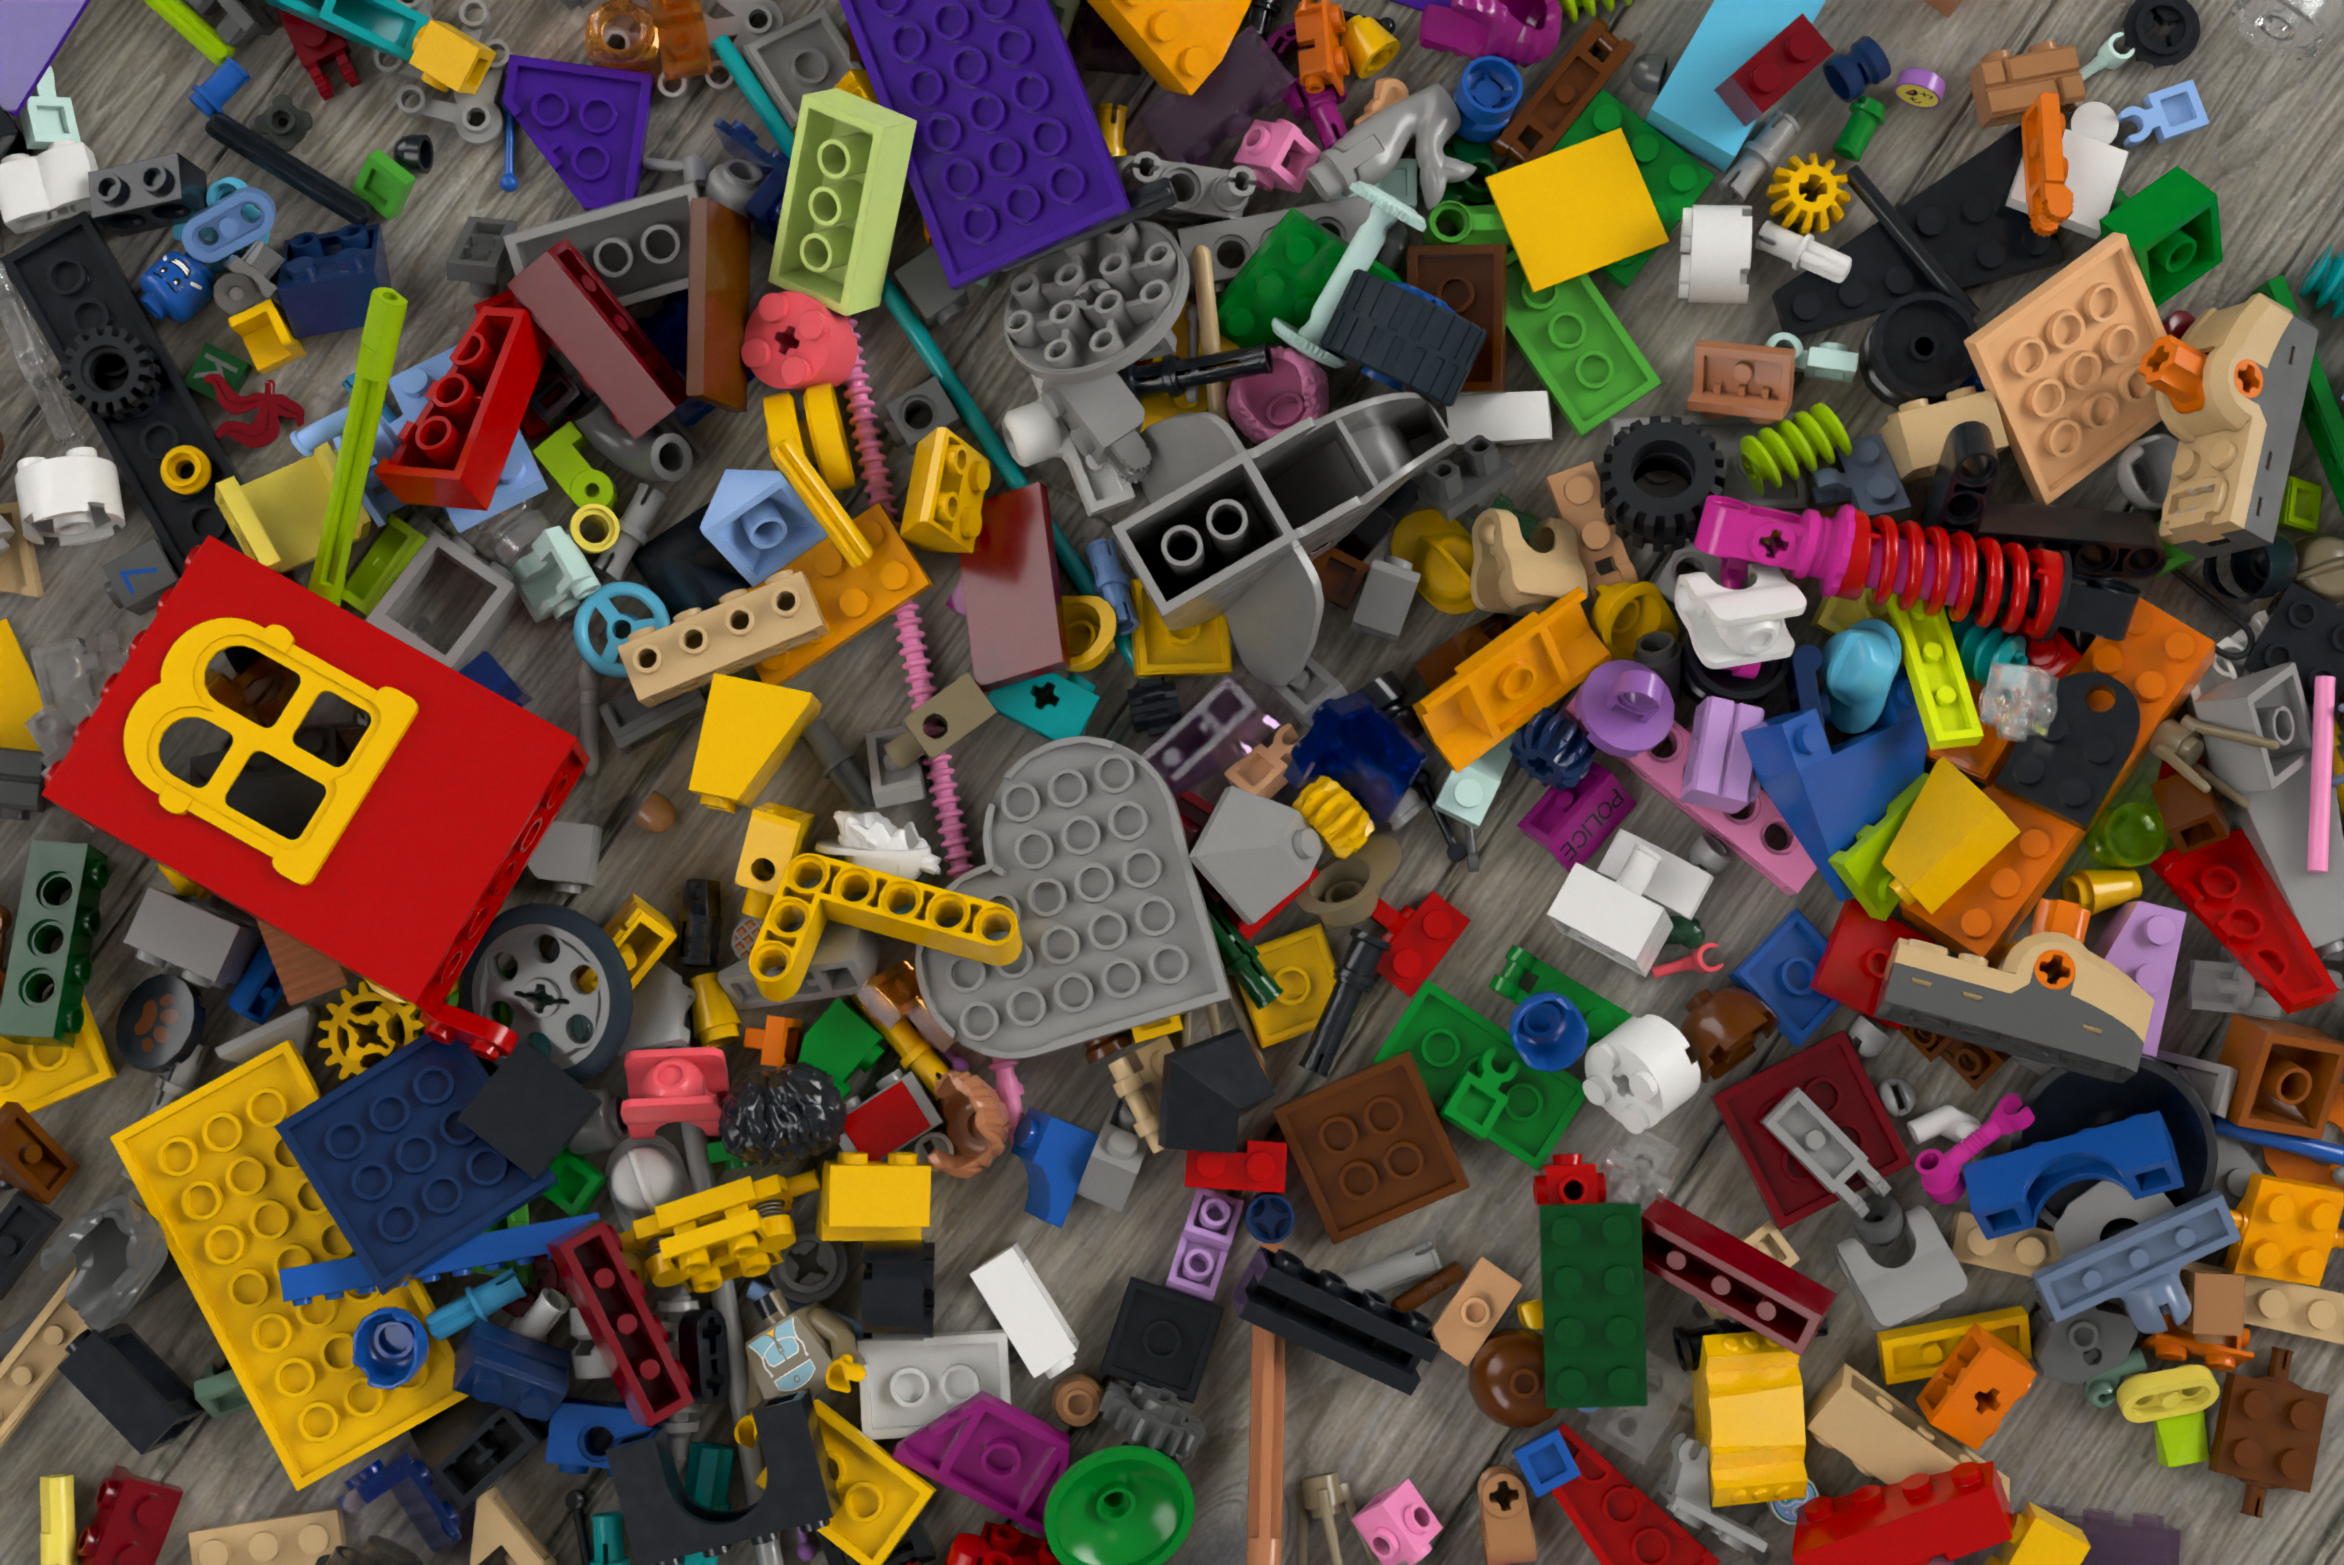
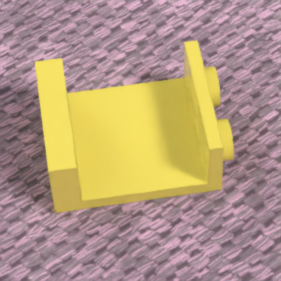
(284, 512)

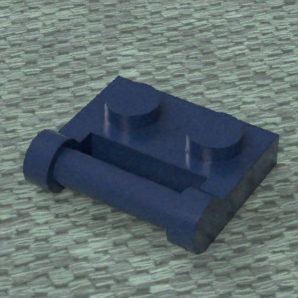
(1802, 683)

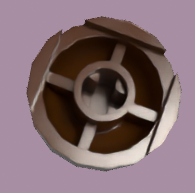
(1724, 1029)
(1509, 1379)

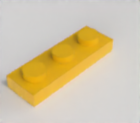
(1922, 1348)

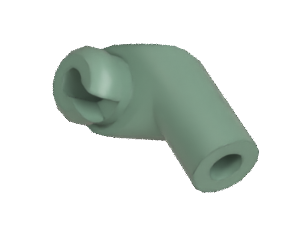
(2102, 1388)

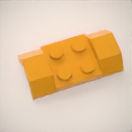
(1511, 680)

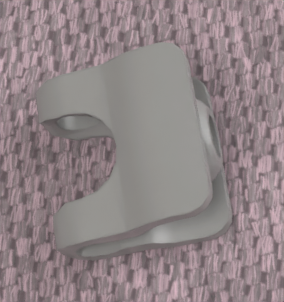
(1905, 1292)

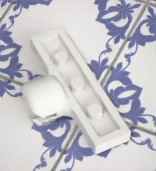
(1037, 435)

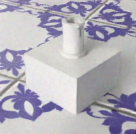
(1614, 914)

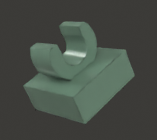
(220, 1392)

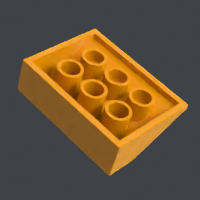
(1175, 38)

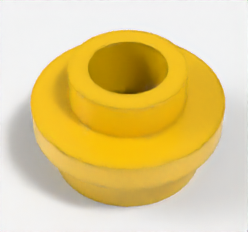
(175, 460)

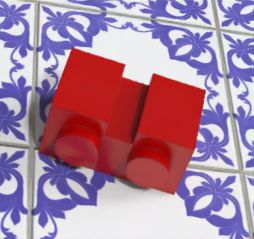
(1255, 1169)

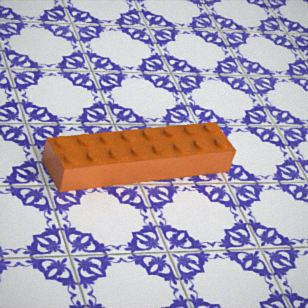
(2160, 667)

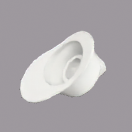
(645, 1176)

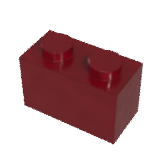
(1774, 70)

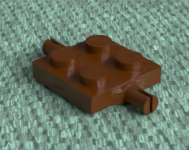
(2268, 1432)

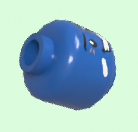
(176, 287)

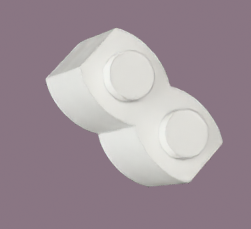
(45, 186)

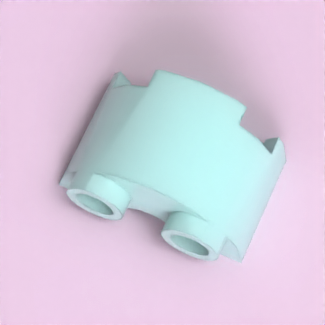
(554, 576)

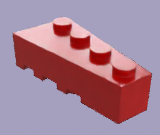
(471, 415)
(1906, 1520)

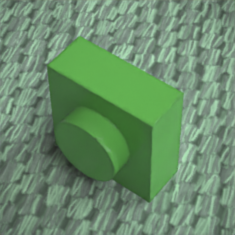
(384, 184)

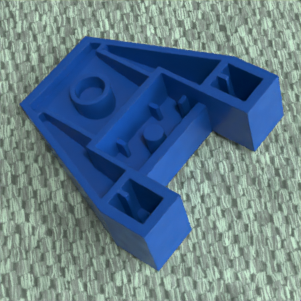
(1838, 789)

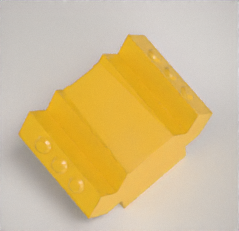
(1750, 1419)

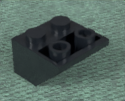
(474, 1446)

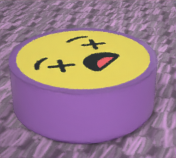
(1919, 87)

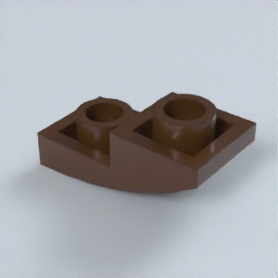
(1970, 1061)

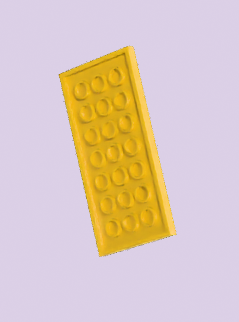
(237, 1216)

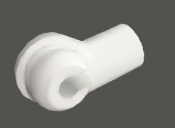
(1943, 1121)

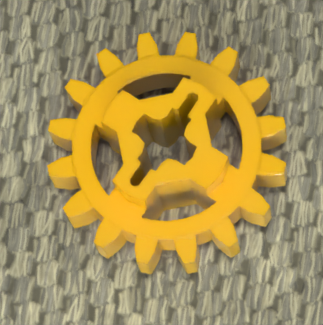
(360, 1050)

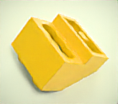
(873, 1198)

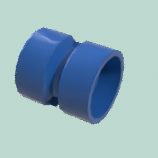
(1487, 98)

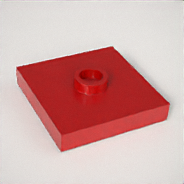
(1857, 959)

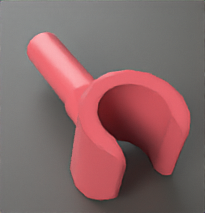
(1687, 963)

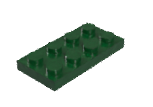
(1592, 1304)

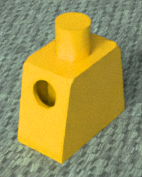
(776, 835)

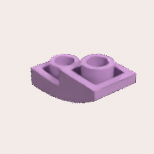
(1204, 1244)

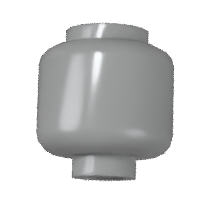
(734, 184)

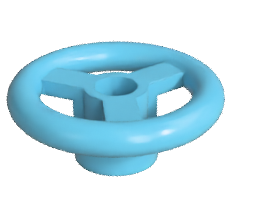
(600, 599)

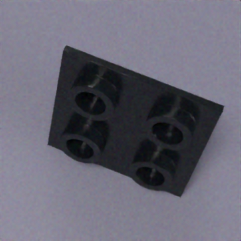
(2303, 632)

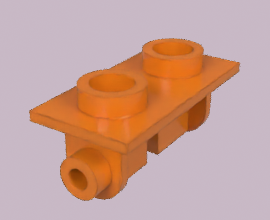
(1327, 61)
(2180, 1344)

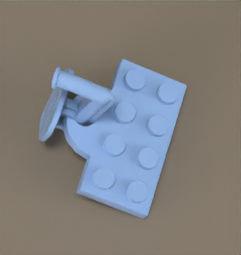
(518, 480)

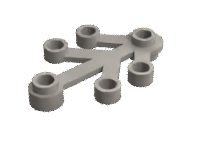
(733, 26)
(469, 104)

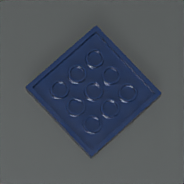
(401, 1165)

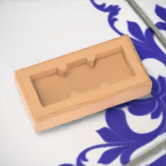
(1474, 1310)

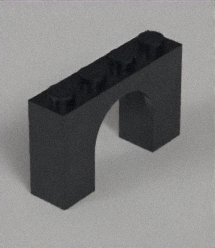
(670, 1524)

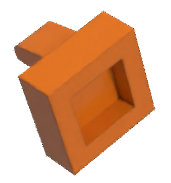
(778, 1041)

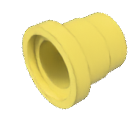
(603, 518)

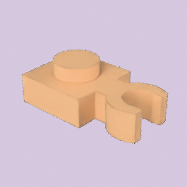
(1264, 767)

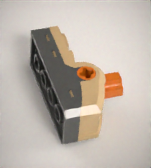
(2236, 407)
(2039, 1004)

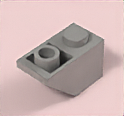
(1385, 598)
(1114, 1159)

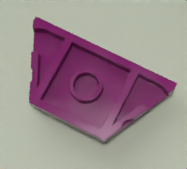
(991, 1456)

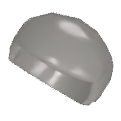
(2147, 470)

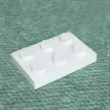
(921, 1380)

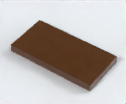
(718, 305)

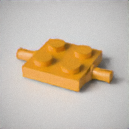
(2286, 1229)

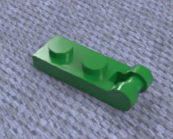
(1597, 1012)

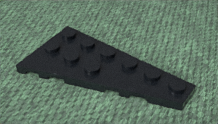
(1959, 222)

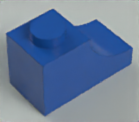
(1055, 1161)

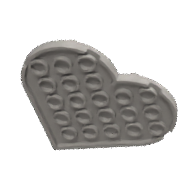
(1104, 906)

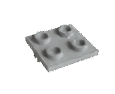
(1690, 1499)

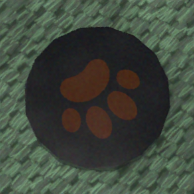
(160, 1023)

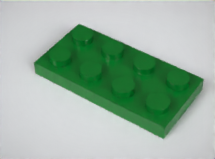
(1449, 1040)

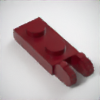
(317, 48)

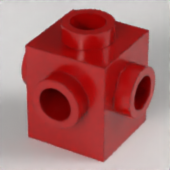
(1553, 1177)

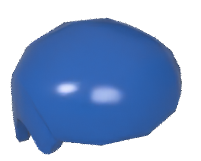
(1548, 1031)
(390, 1347)

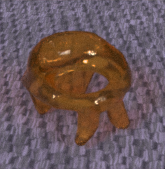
(637, 57)

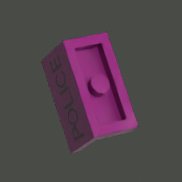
(1578, 818)

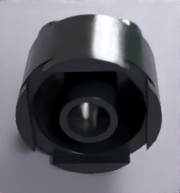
(898, 1290)

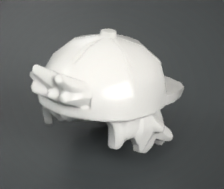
(877, 844)

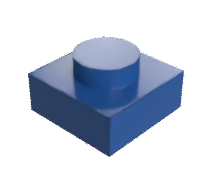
(1546, 1462)

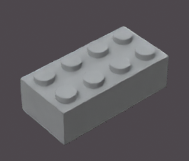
(631, 245)

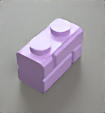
(1717, 760)

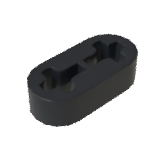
(705, 1354)

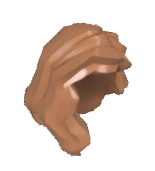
(975, 1124)

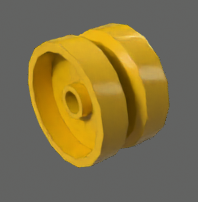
(818, 437)

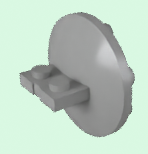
(1098, 305)

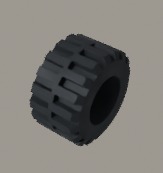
(1654, 448)

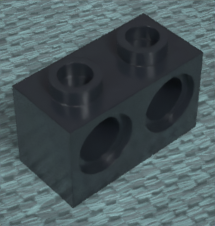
(147, 194)

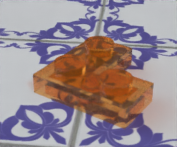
(896, 997)

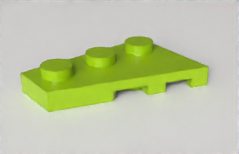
(1861, 864)

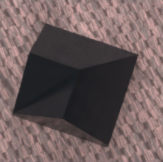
(687, 567)
(1208, 1091)

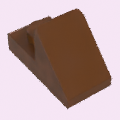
(31, 1156)

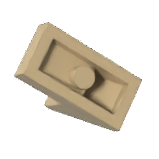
(500, 1525)

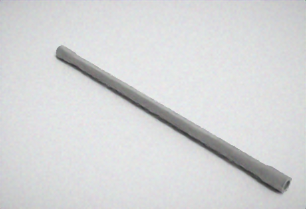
(725, 1301)

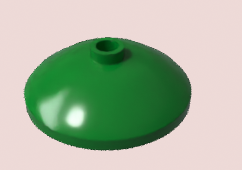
(1135, 1525)

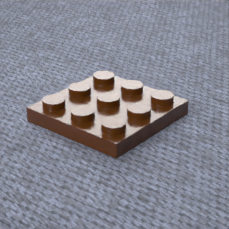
(1371, 1147)

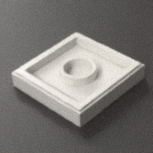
(2091, 178)

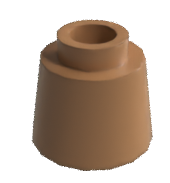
(1078, 1399)

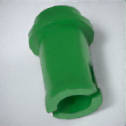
(1864, 119)

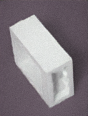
(1026, 1312)

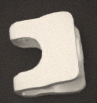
(1740, 624)

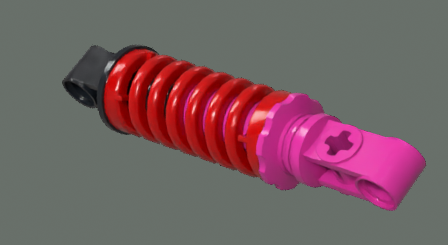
(1923, 565)

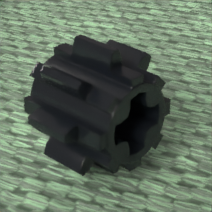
(1154, 706)

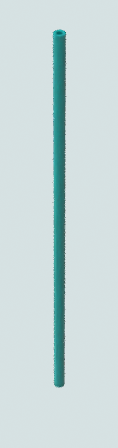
(921, 340)

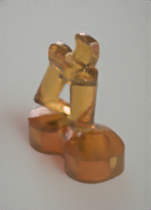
(230, 691)

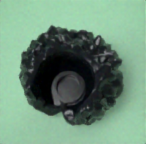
(782, 1115)

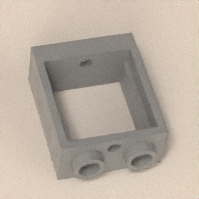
(484, 623)

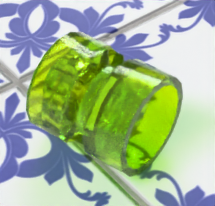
(2127, 836)

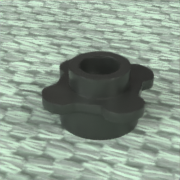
(298, 123)

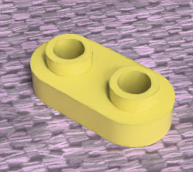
(2167, 1393)

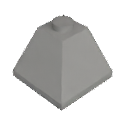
(1255, 852)

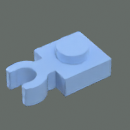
(2168, 114)

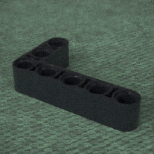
(2096, 539)

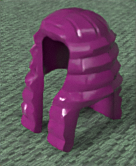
(1508, 29)

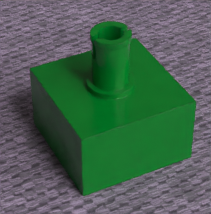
(2170, 231)

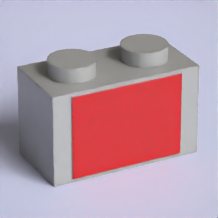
(890, 1118)

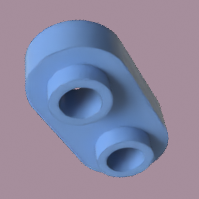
(231, 224)

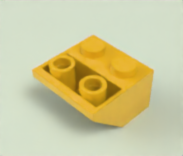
(945, 494)

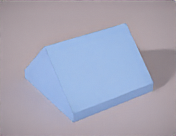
(759, 523)

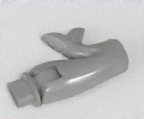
(1377, 143)

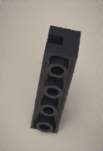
(1335, 1319)

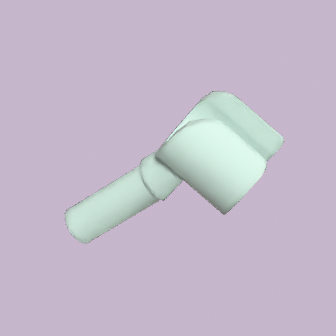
(2106, 58)

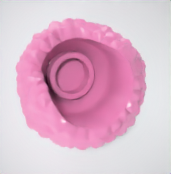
(1275, 401)

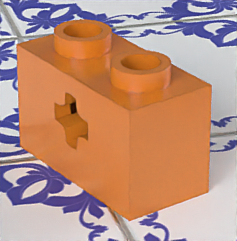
(1976, 1387)

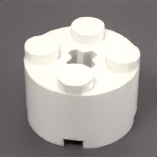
(1719, 254)
(69, 497)
(1640, 1072)

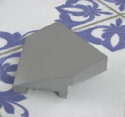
(659, 1011)

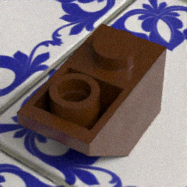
(1440, 663)
(2188, 814)

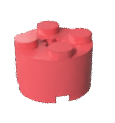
(798, 342)

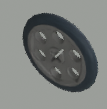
(580, 944)

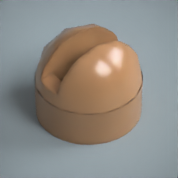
(656, 814)

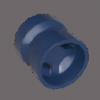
(1856, 69)
(1269, 1217)

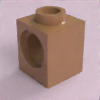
(2216, 1304)

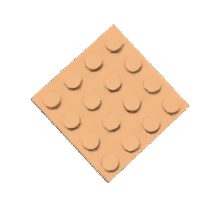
(2070, 367)

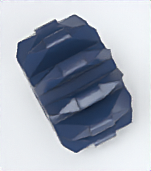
(1553, 749)

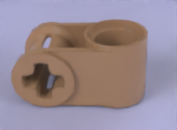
(1505, 1525)

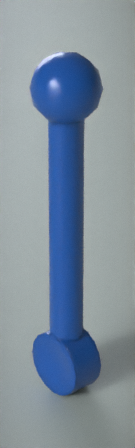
(508, 181)

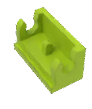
(383, 565)

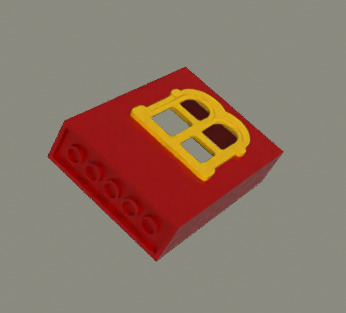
(412, 829)

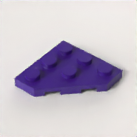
(584, 123)

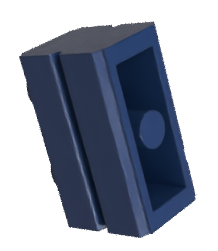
(511, 1371)

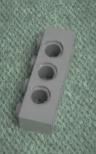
(1247, 233)

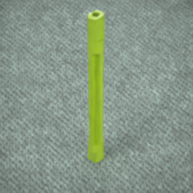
(373, 372)

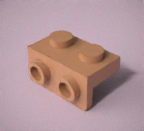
(1742, 381)

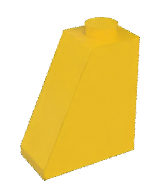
(1945, 838)

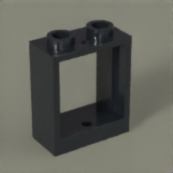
(131, 1386)

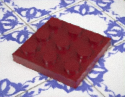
(1842, 1090)

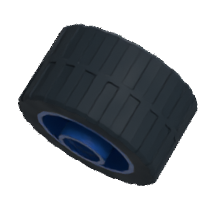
(1404, 337)

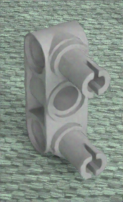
(1209, 191)

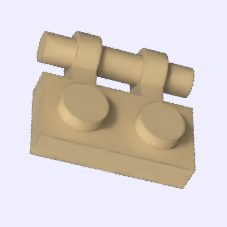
(1140, 1082)

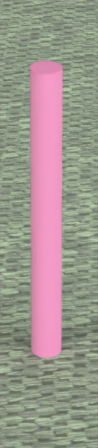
(2321, 774)

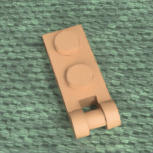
(1578, 501)

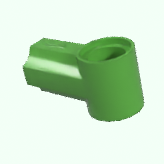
(1474, 224)

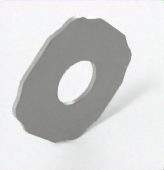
(2092, 1210)

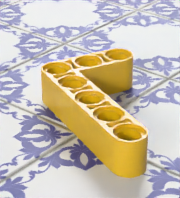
(871, 913)

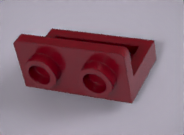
(129, 1521)

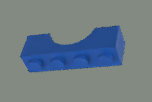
(2014, 1186)

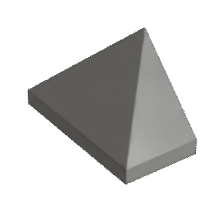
(296, 1026)

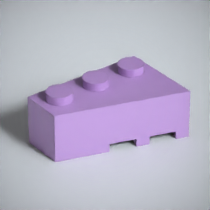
(2145, 946)

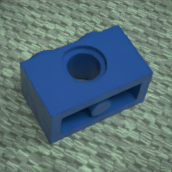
(571, 1430)

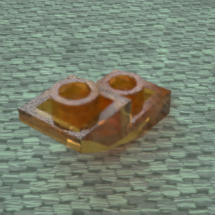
(682, 38)

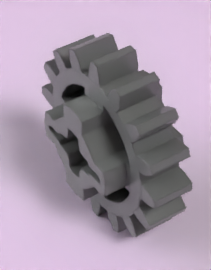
(1152, 1418)

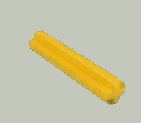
(821, 502)

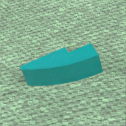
(372, 23)

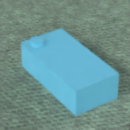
(1728, 36)

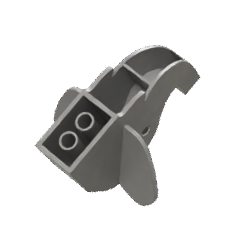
(1242, 525)

